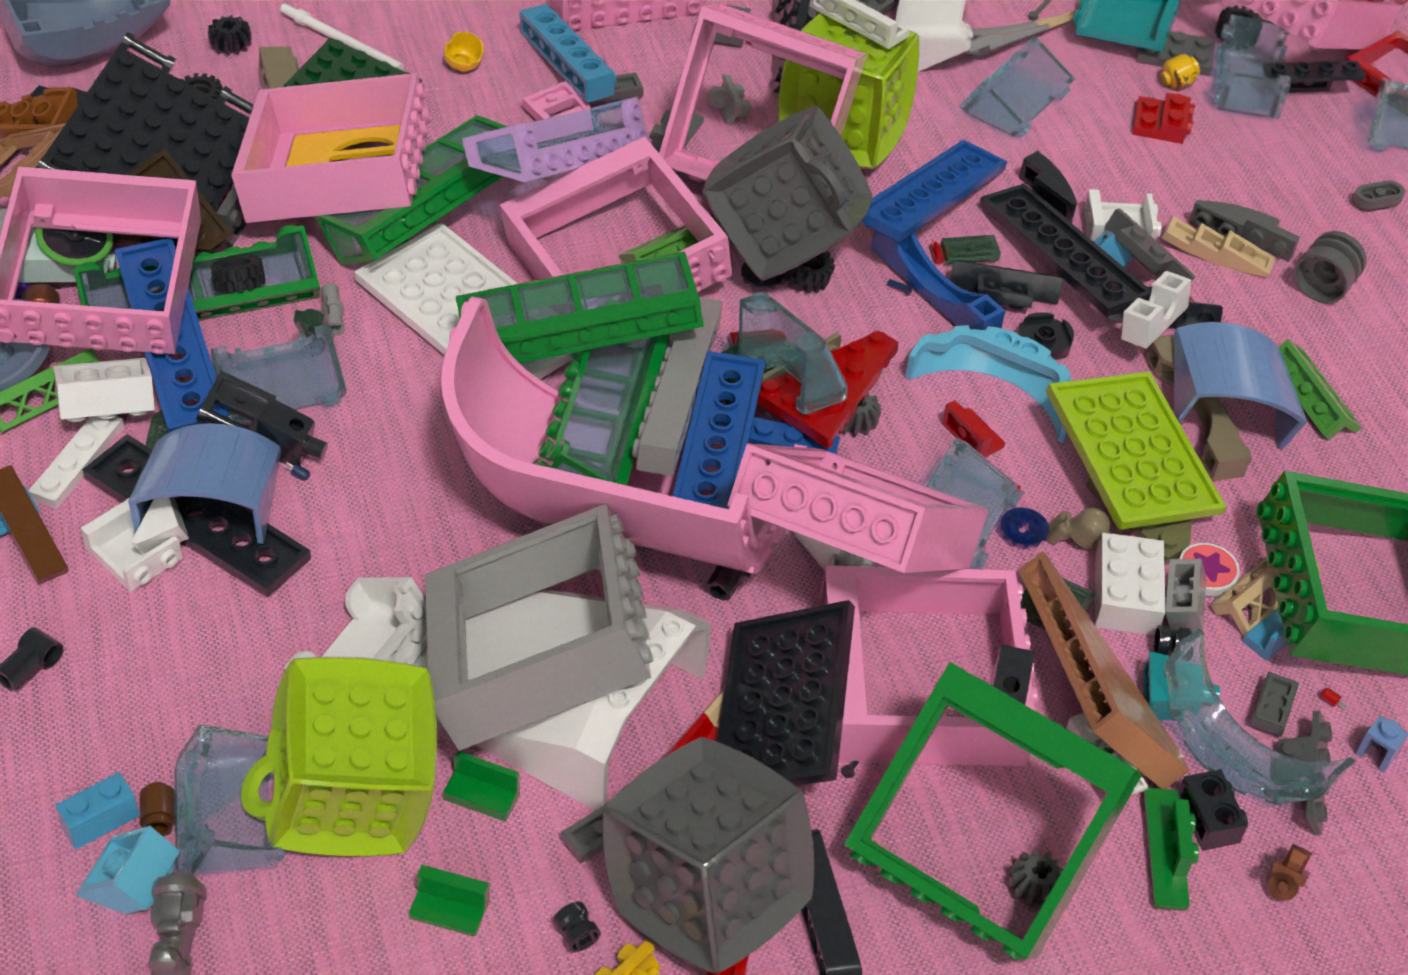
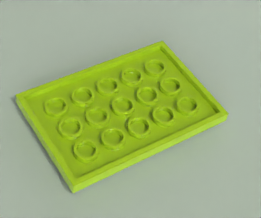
(1135, 450)

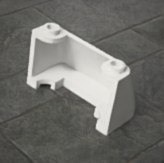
(939, 28)
(385, 622)

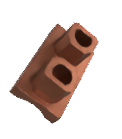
(1289, 873)

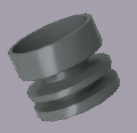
(1330, 267)

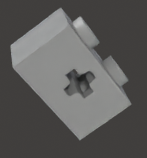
(1186, 594)

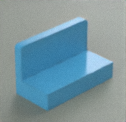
(1266, 637)

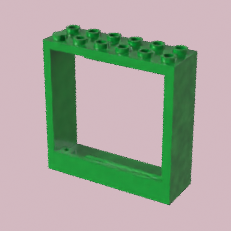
(1307, 623)
(1038, 737)

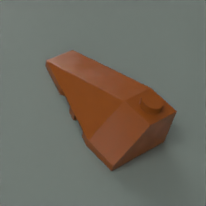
(38, 112)

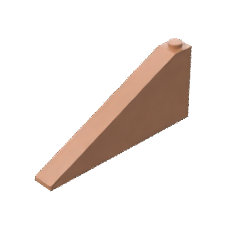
(1099, 680)

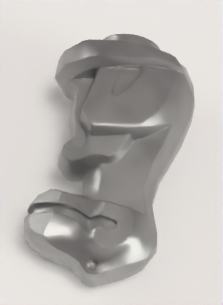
(176, 915)

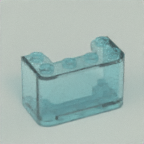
(1239, 65)

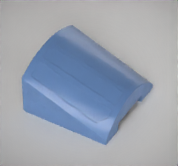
(1234, 363)
(214, 464)

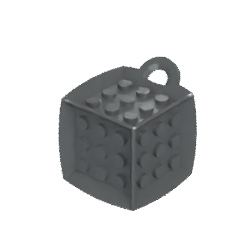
(788, 193)
(709, 853)

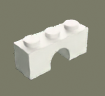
(1149, 319)

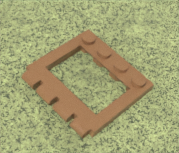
(39, 138)

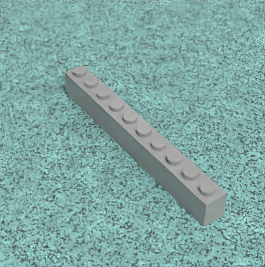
(675, 394)

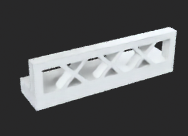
(863, 20)

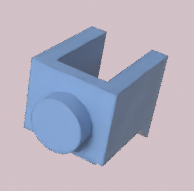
(1387, 735)

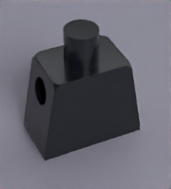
(291, 432)
(1013, 671)

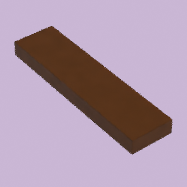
(28, 529)

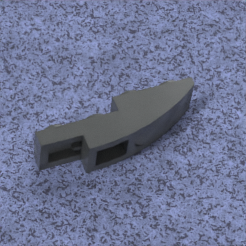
(1247, 223)

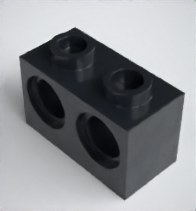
(1214, 802)

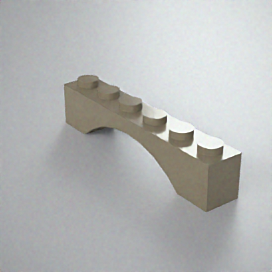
(1224, 450)

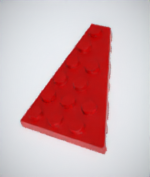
(861, 366)

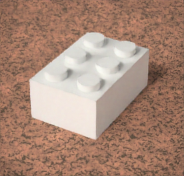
(104, 389)
(1129, 584)

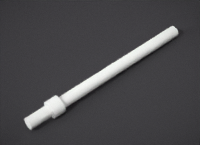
(304, 19)

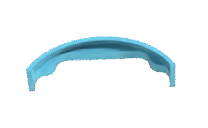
(996, 354)

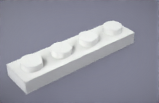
(67, 468)

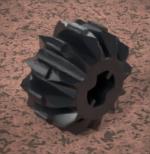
(229, 35)

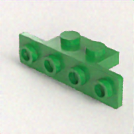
(1170, 847)

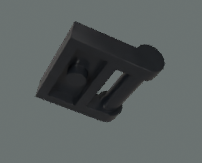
(235, 396)

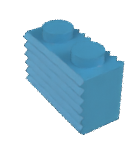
(97, 810)

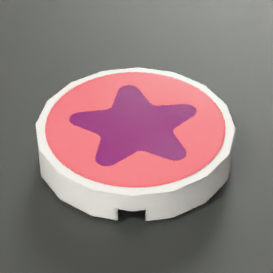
(1219, 566)

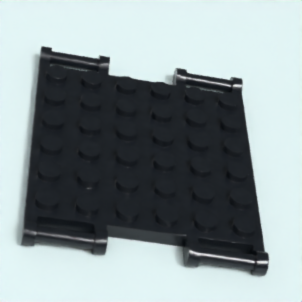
(145, 109)

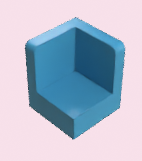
(1114, 248)

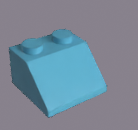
(127, 870)

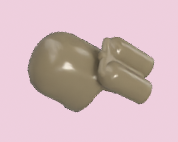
(1083, 528)

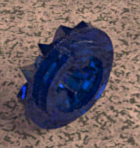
(1019, 517)

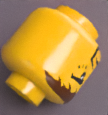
(1180, 72)

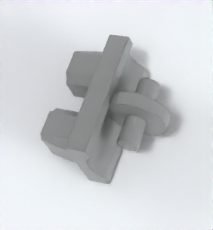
(729, 99)

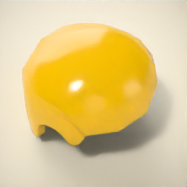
(464, 51)

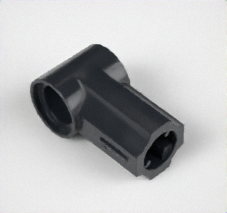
(725, 582)
(33, 652)

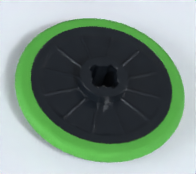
(73, 246)

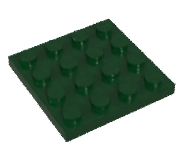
(340, 62)

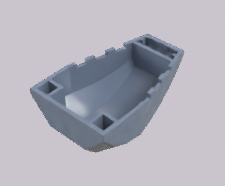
(75, 29)

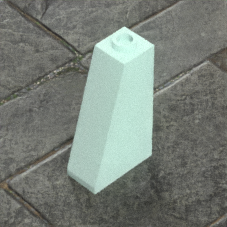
(40, 268)

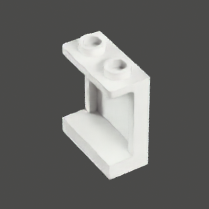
(1098, 213)
(110, 543)

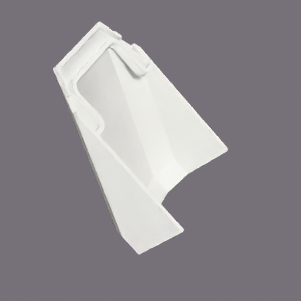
(576, 744)

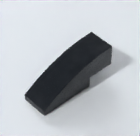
(1049, 183)

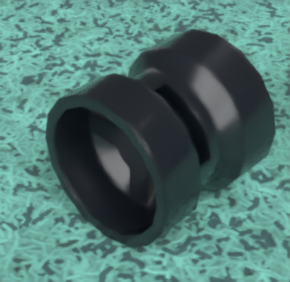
(1167, 639)
(578, 929)

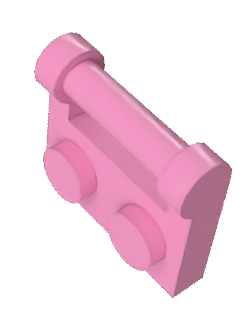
(553, 100)

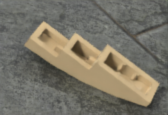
(1225, 251)

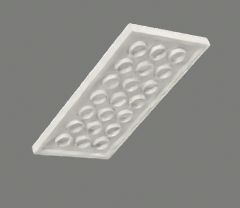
(426, 275)

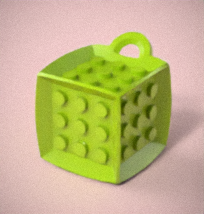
(881, 97)
(348, 757)

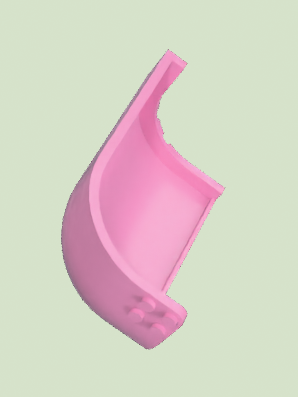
(502, 423)

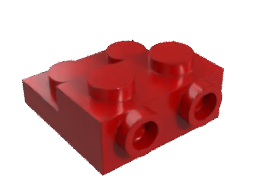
(1165, 118)

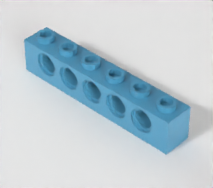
(567, 53)

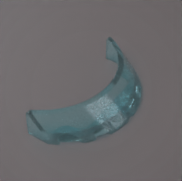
(1223, 744)

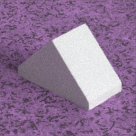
(159, 524)

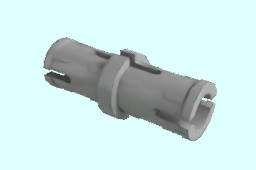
(332, 307)

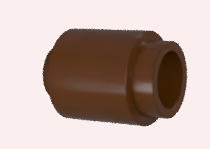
(157, 807)

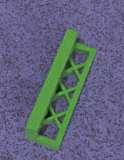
(662, 245)
(34, 384)
(1316, 393)

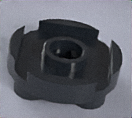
(1059, 333)

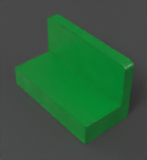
(483, 786)
(450, 900)

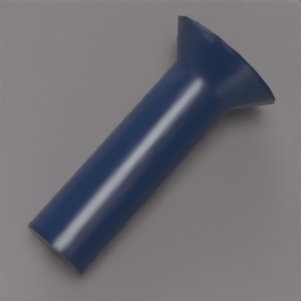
(907, 288)

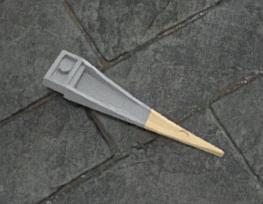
(995, 38)

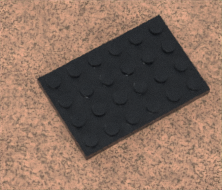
(789, 690)

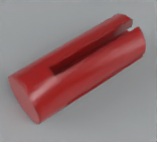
(937, 253)

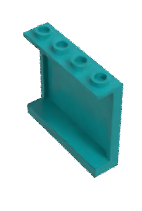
(1128, 21)

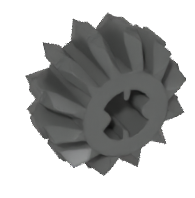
(865, 417)
(1034, 876)

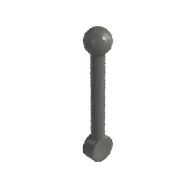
(1033, 15)

